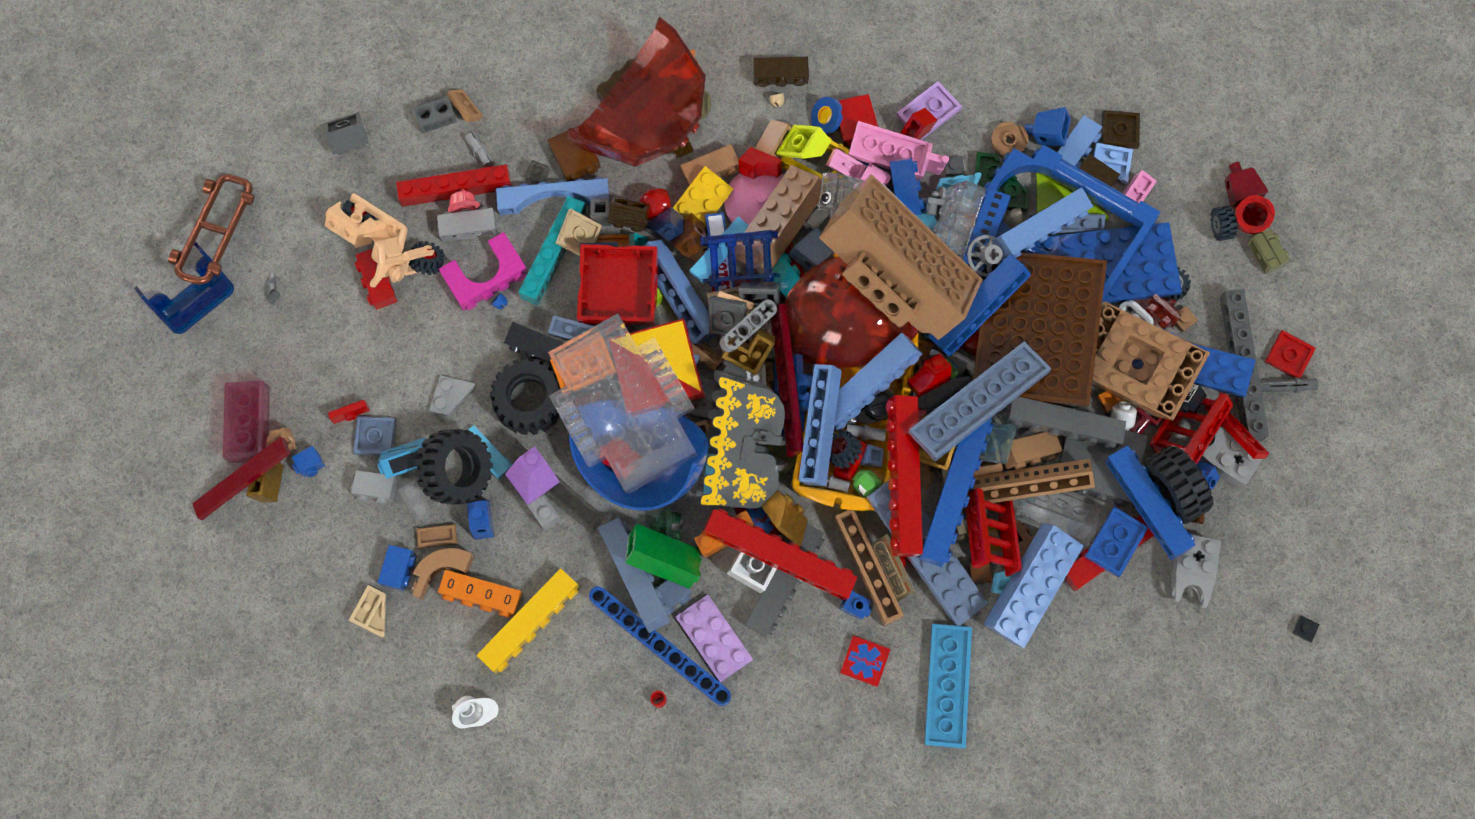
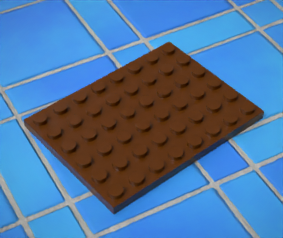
(1057, 318)

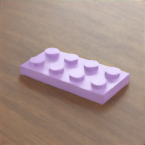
(714, 638)

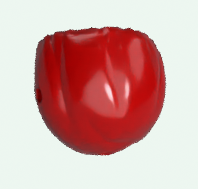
(658, 200)

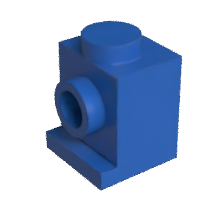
(849, 606)

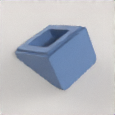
(873, 457)

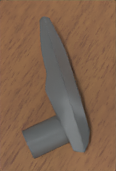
(271, 292)

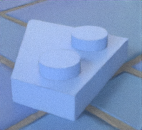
(1116, 158)

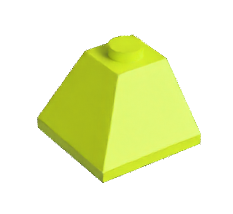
(804, 142)

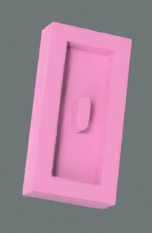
(845, 164)

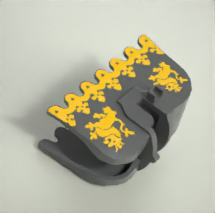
(743, 471)

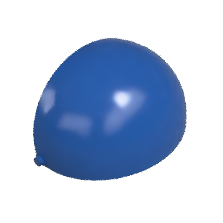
(656, 493)

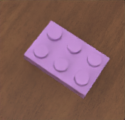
(937, 101)

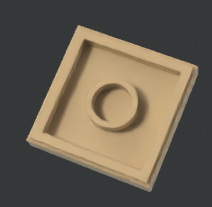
(577, 230)

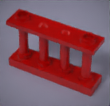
(1200, 438)
(979, 537)

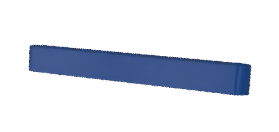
(655, 637)

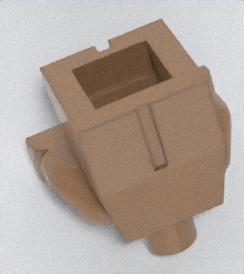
(283, 432)

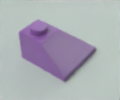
(531, 476)

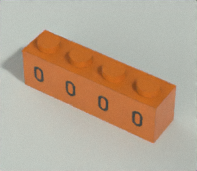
(480, 593)

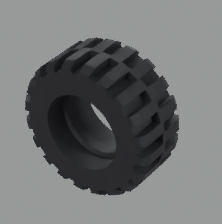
(509, 380)
(432, 462)
(1180, 483)

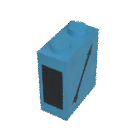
(399, 459)

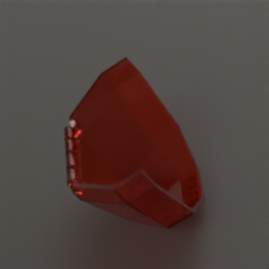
(652, 108)

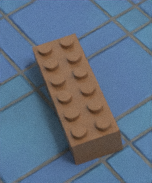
(782, 212)

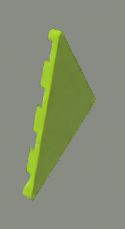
(1051, 191)

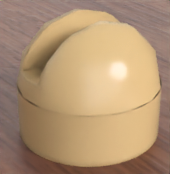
(778, 98)

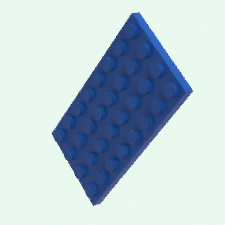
(1149, 271)

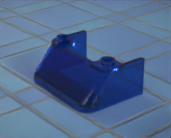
(193, 301)

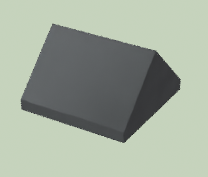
(760, 291)

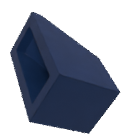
(667, 225)

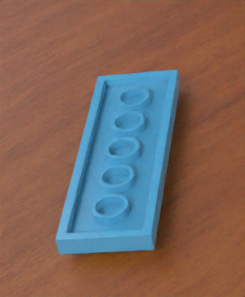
(948, 686)

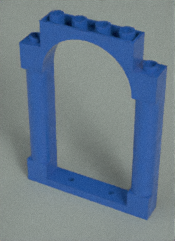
(1051, 164)

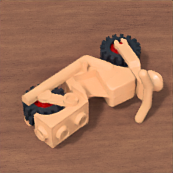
(358, 226)

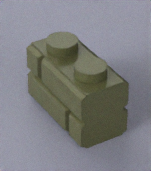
(1268, 251)

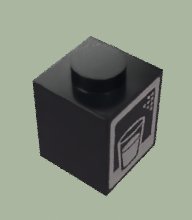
(1193, 399)

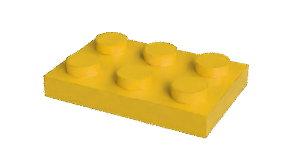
(703, 195)

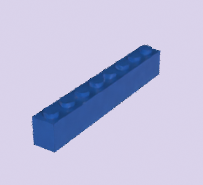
(954, 496)

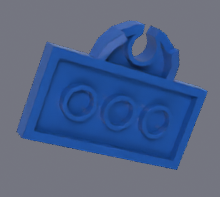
(802, 382)

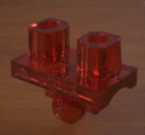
(1164, 310)

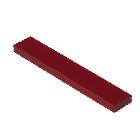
(241, 478)

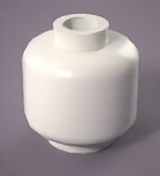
(1124, 412)

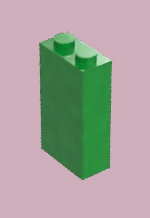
(663, 556)

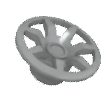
(988, 255)

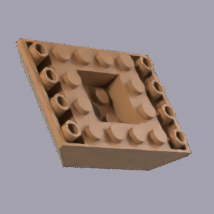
(1167, 360)

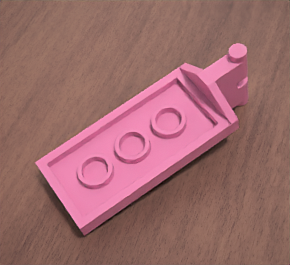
(881, 146)

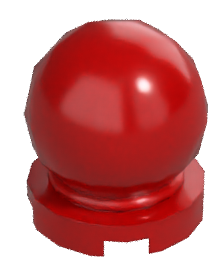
(1260, 211)

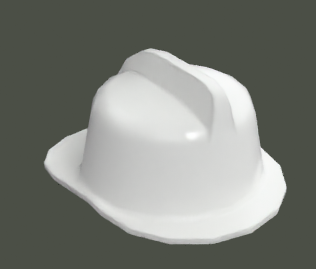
(473, 711)

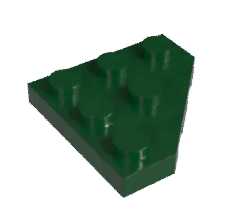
(986, 165)

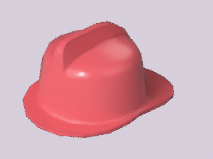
(462, 200)

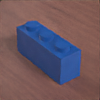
(905, 183)

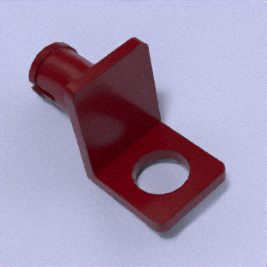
(1143, 421)

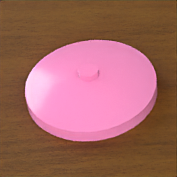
(749, 196)

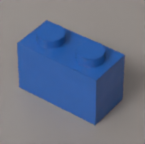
(397, 568)

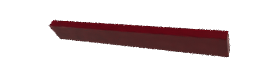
(787, 381)

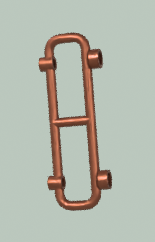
(212, 188)

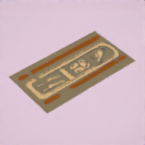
(892, 568)

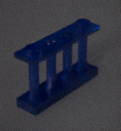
(730, 242)

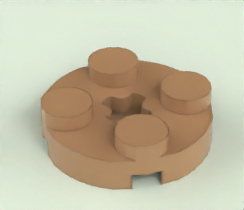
(1010, 130)

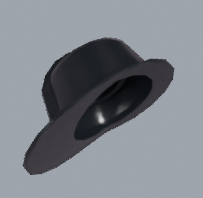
(876, 410)

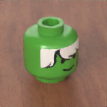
(866, 482)

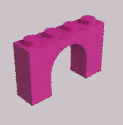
(470, 293)

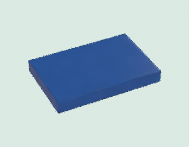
(1116, 542)

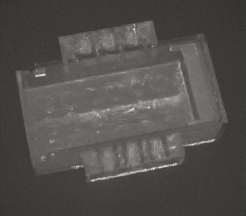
(622, 403)

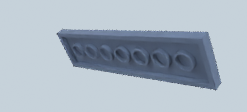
(979, 401)
(948, 583)

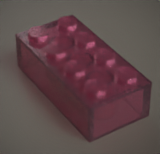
(245, 420)

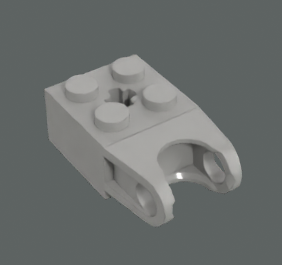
(1222, 455)
(1196, 574)

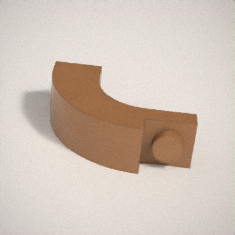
(438, 561)

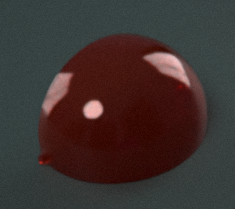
(835, 322)

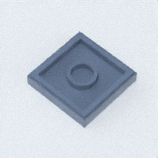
(374, 435)

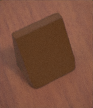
(980, 575)

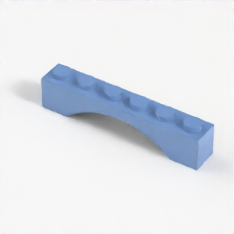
(514, 199)

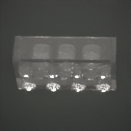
(959, 215)

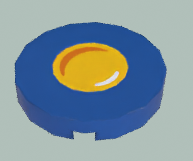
(827, 114)

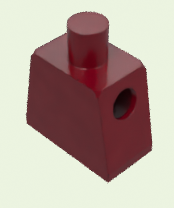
(1243, 183)

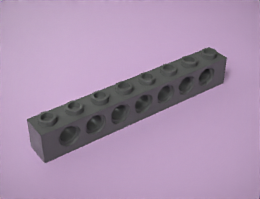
(1240, 343)

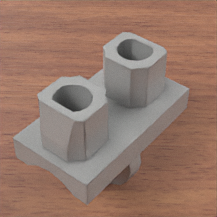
(931, 204)

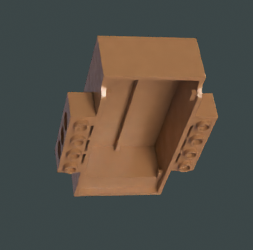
(900, 261)

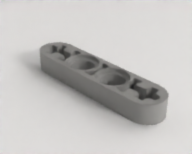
(747, 324)

